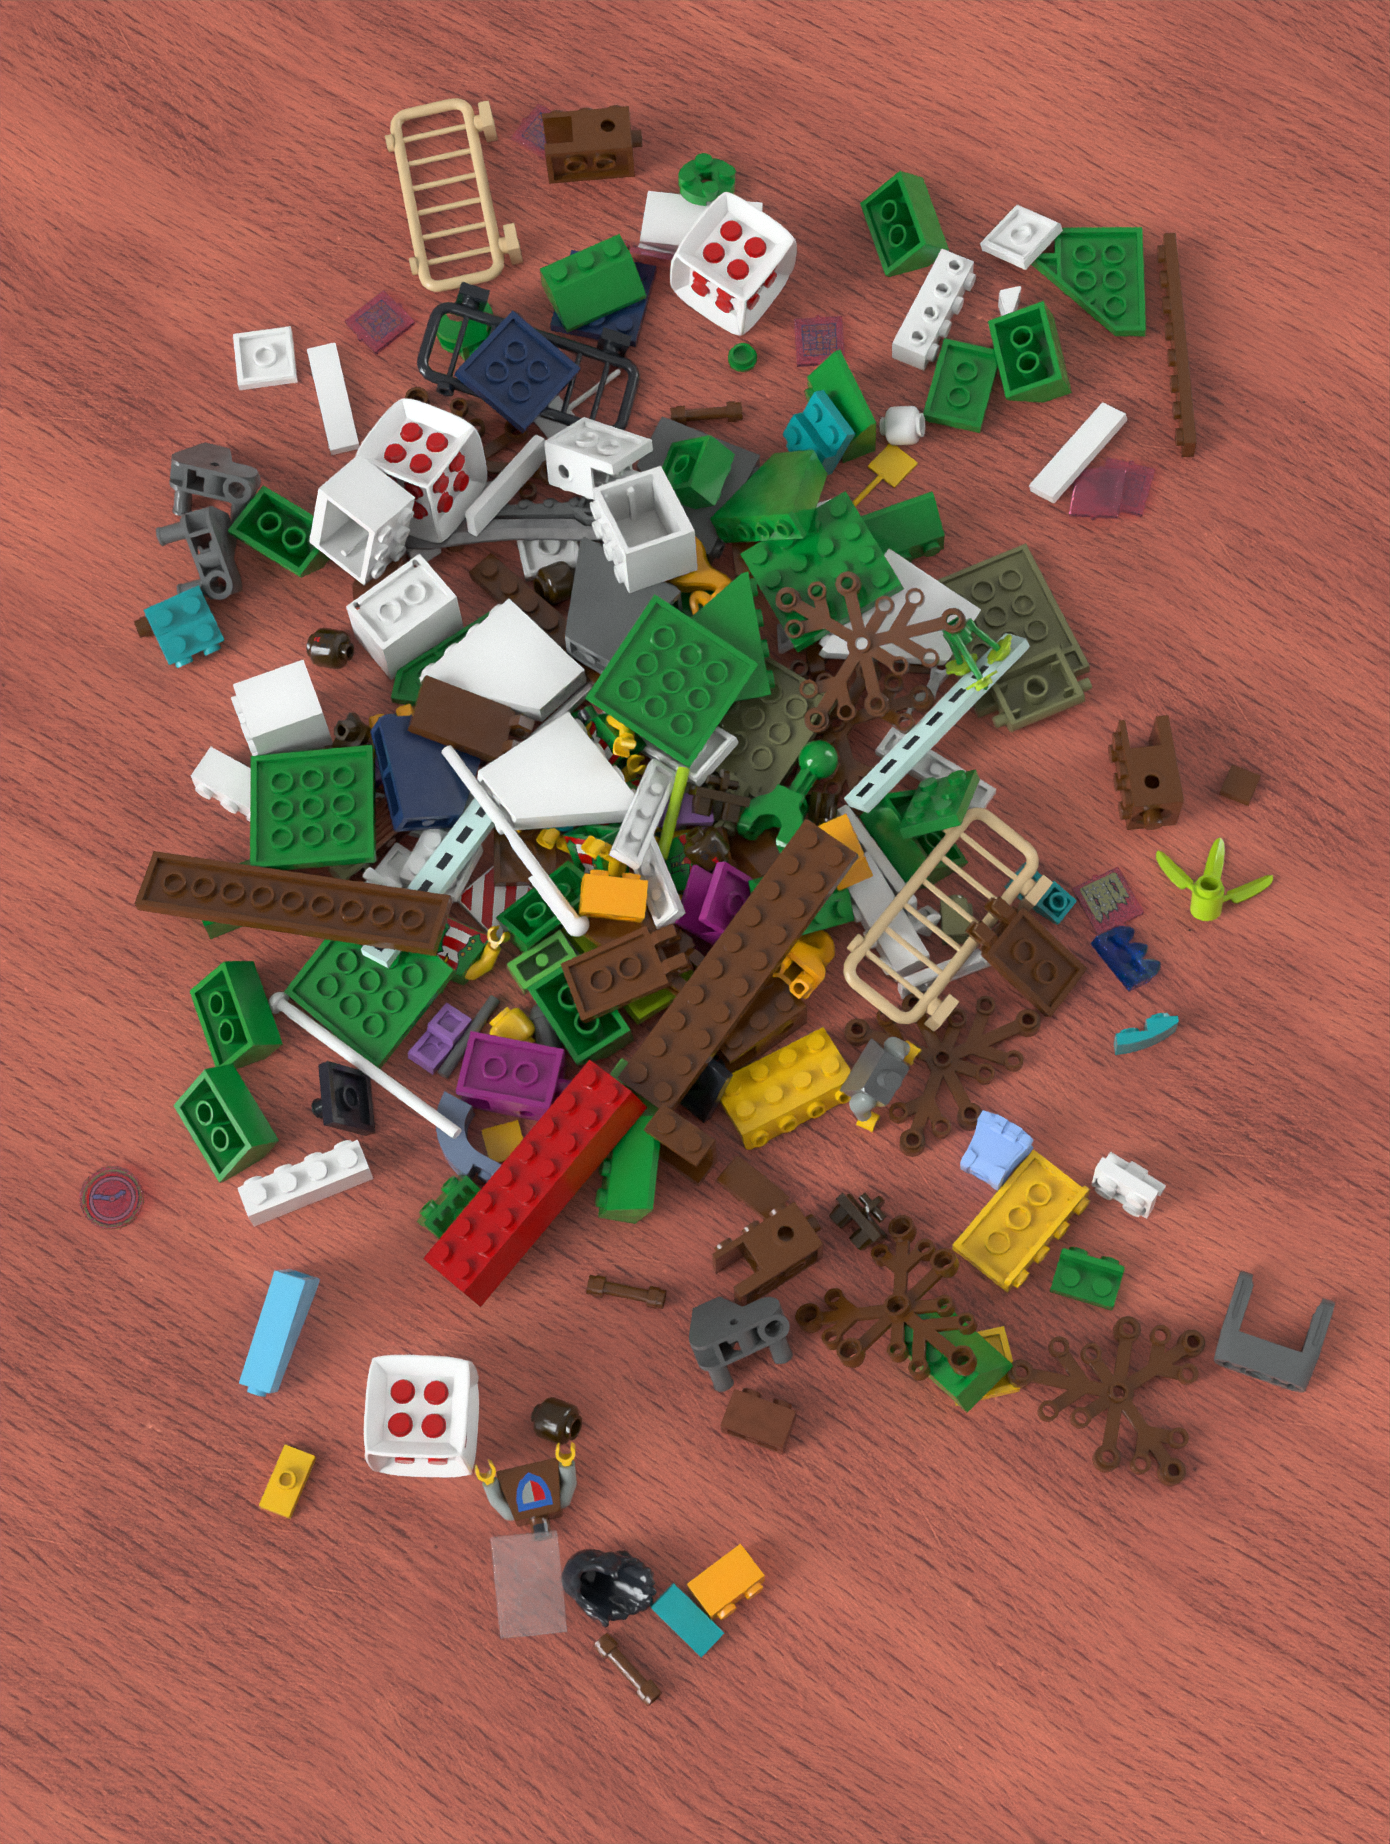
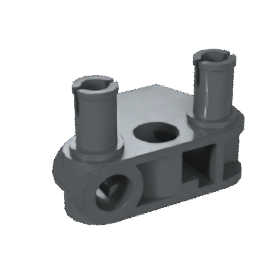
(212, 474)
(215, 554)
(721, 1324)

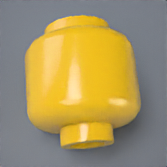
(513, 1025)

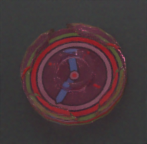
(111, 1198)

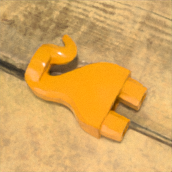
(701, 580)
(806, 963)

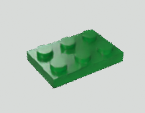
(961, 386)
(939, 803)

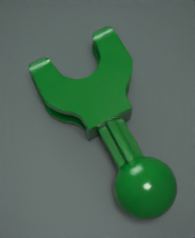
(473, 338)
(787, 806)

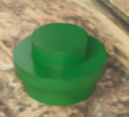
(742, 357)

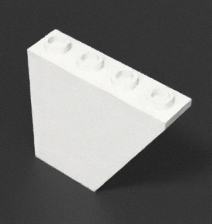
(937, 600)
(511, 664)
(557, 780)

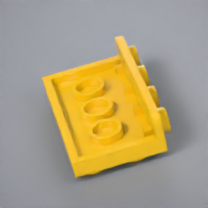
(786, 1089)
(1021, 1221)

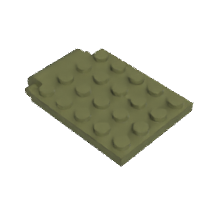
(1020, 603)
(768, 737)

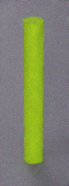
(673, 811)

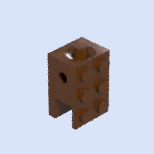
(589, 144)
(1147, 777)
(764, 1025)
(773, 1250)

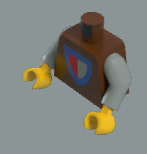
(532, 1491)

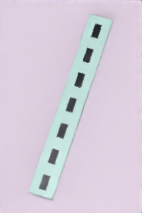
(929, 730)
(444, 865)

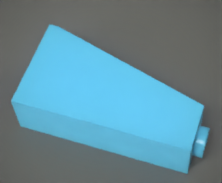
(278, 1330)

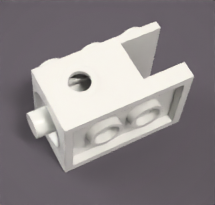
(592, 456)

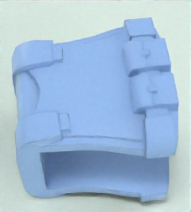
(995, 1149)

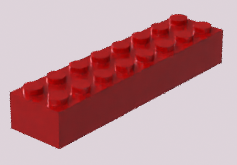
(535, 1182)

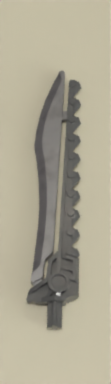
(525, 522)

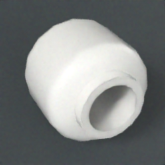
(902, 425)

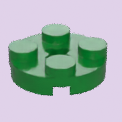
(705, 168)

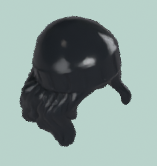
(608, 1584)

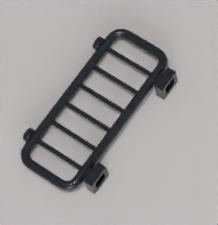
(471, 305)

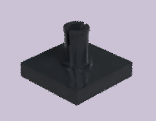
(707, 1090)
(345, 1099)

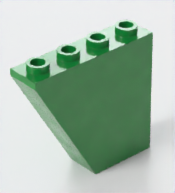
(774, 500)
(737, 622)

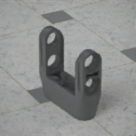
(1263, 1358)

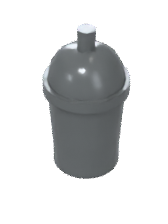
(544, 1033)

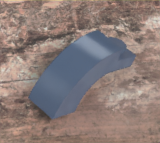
(458, 1151)

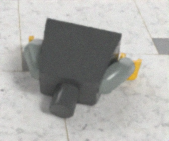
(877, 1077)

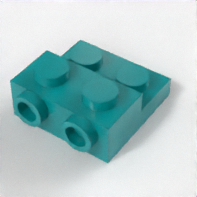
(821, 430)
(184, 626)

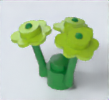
(967, 662)

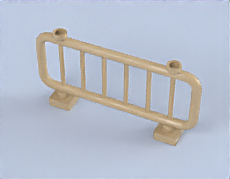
(498, 246)
(929, 1001)

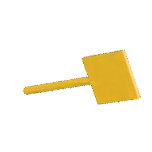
(891, 466)
(502, 1140)

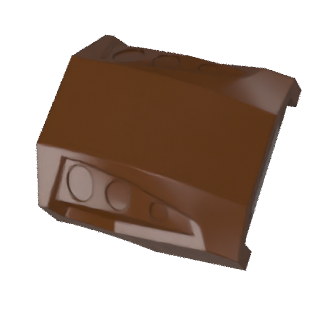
(757, 855)

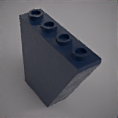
(417, 778)

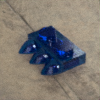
(1126, 957)

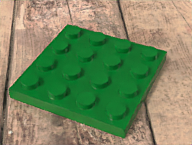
(833, 545)
(671, 681)
(313, 808)
(365, 1001)

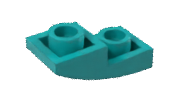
(1054, 903)
(1156, 1029)
(687, 1620)

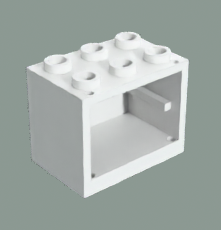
(362, 519)
(644, 529)
(405, 615)
(281, 712)

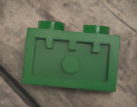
(442, 1212)
(1087, 1278)

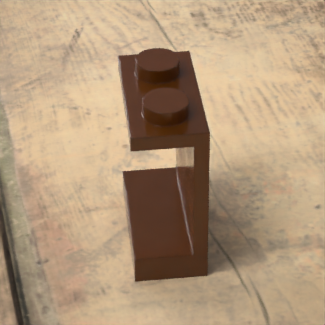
(683, 1145)

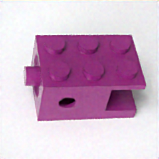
(713, 900)
(511, 1076)

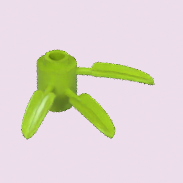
(1208, 889)

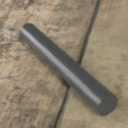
(476, 1026)

